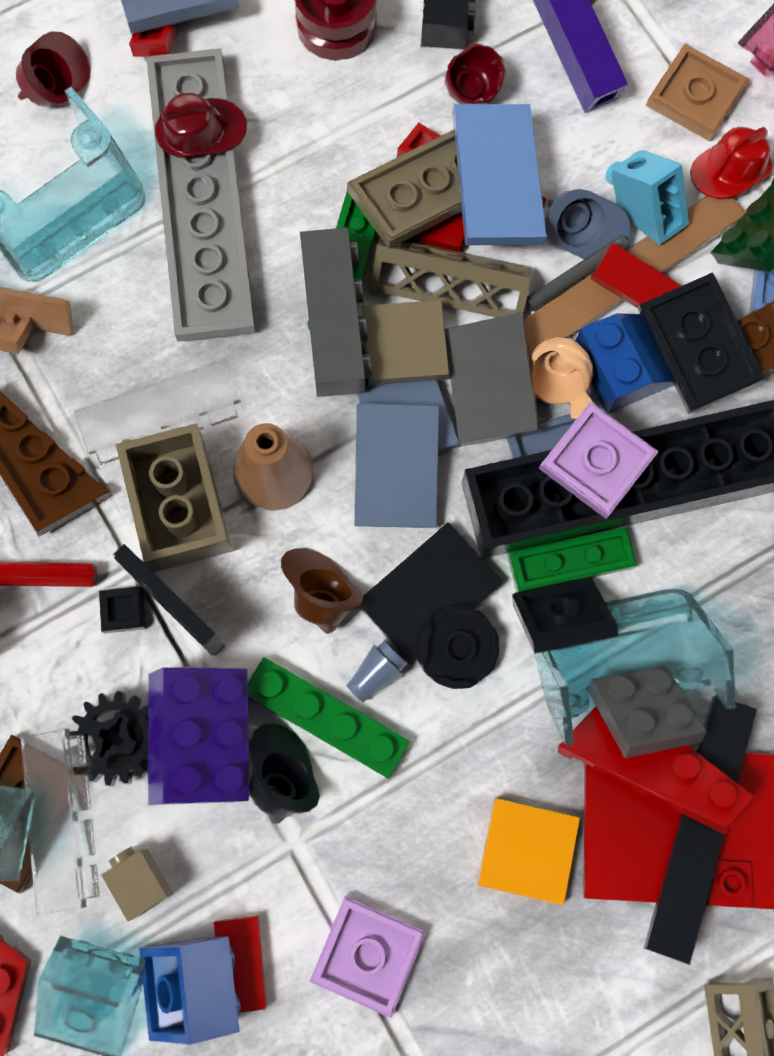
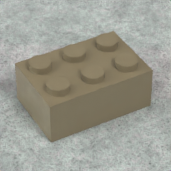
(173, 498)

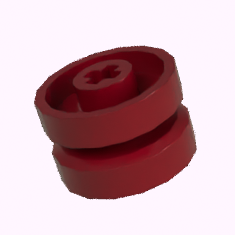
(336, 27)

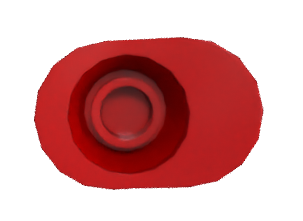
(733, 163)

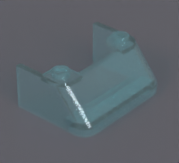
(72, 207)
(652, 632)

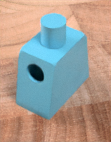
(651, 194)

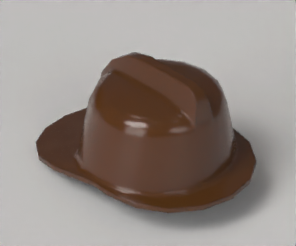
(320, 588)

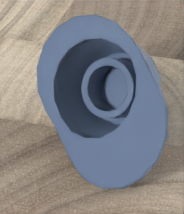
(584, 222)

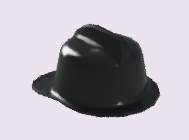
(282, 773)

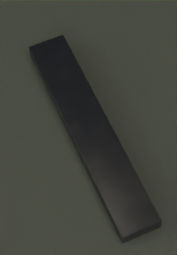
(695, 845)

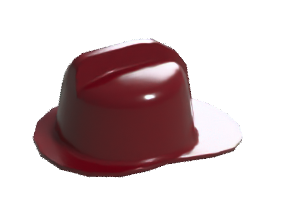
(51, 68)
(199, 126)

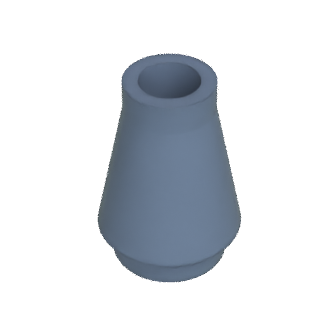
(377, 670)

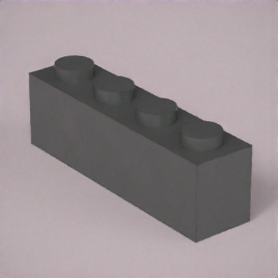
(333, 312)

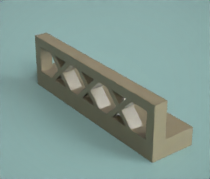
(454, 264)
(756, 1016)

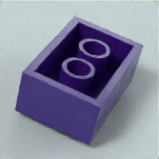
(198, 736)

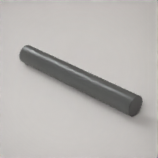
(570, 276)

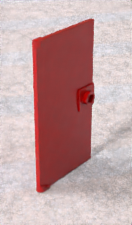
(633, 834)

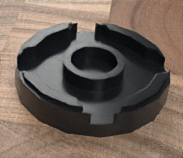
(457, 646)

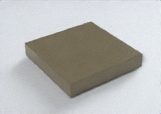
(406, 342)

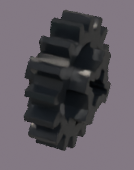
(105, 752)

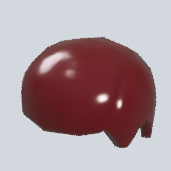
(475, 75)

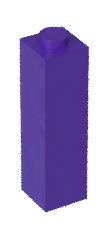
(583, 51)

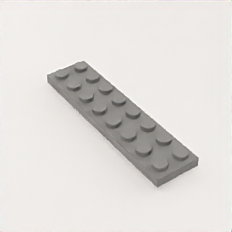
(201, 211)

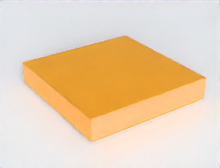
(528, 851)

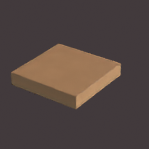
(697, 92)

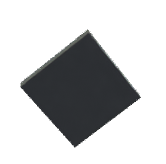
(564, 615)

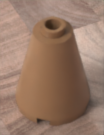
(272, 468)

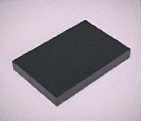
(701, 343)
(432, 577)
(169, 600)

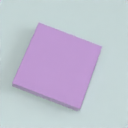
(598, 460)
(367, 956)

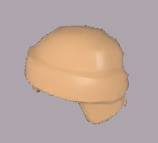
(562, 374)

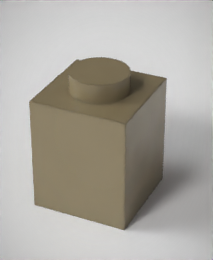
(136, 882)

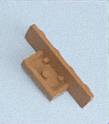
(27, 311)

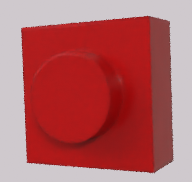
(153, 42)

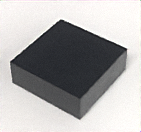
(122, 609)

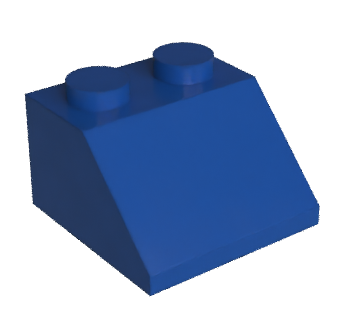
(623, 360)
(190, 990)

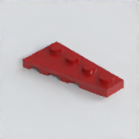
(671, 775)

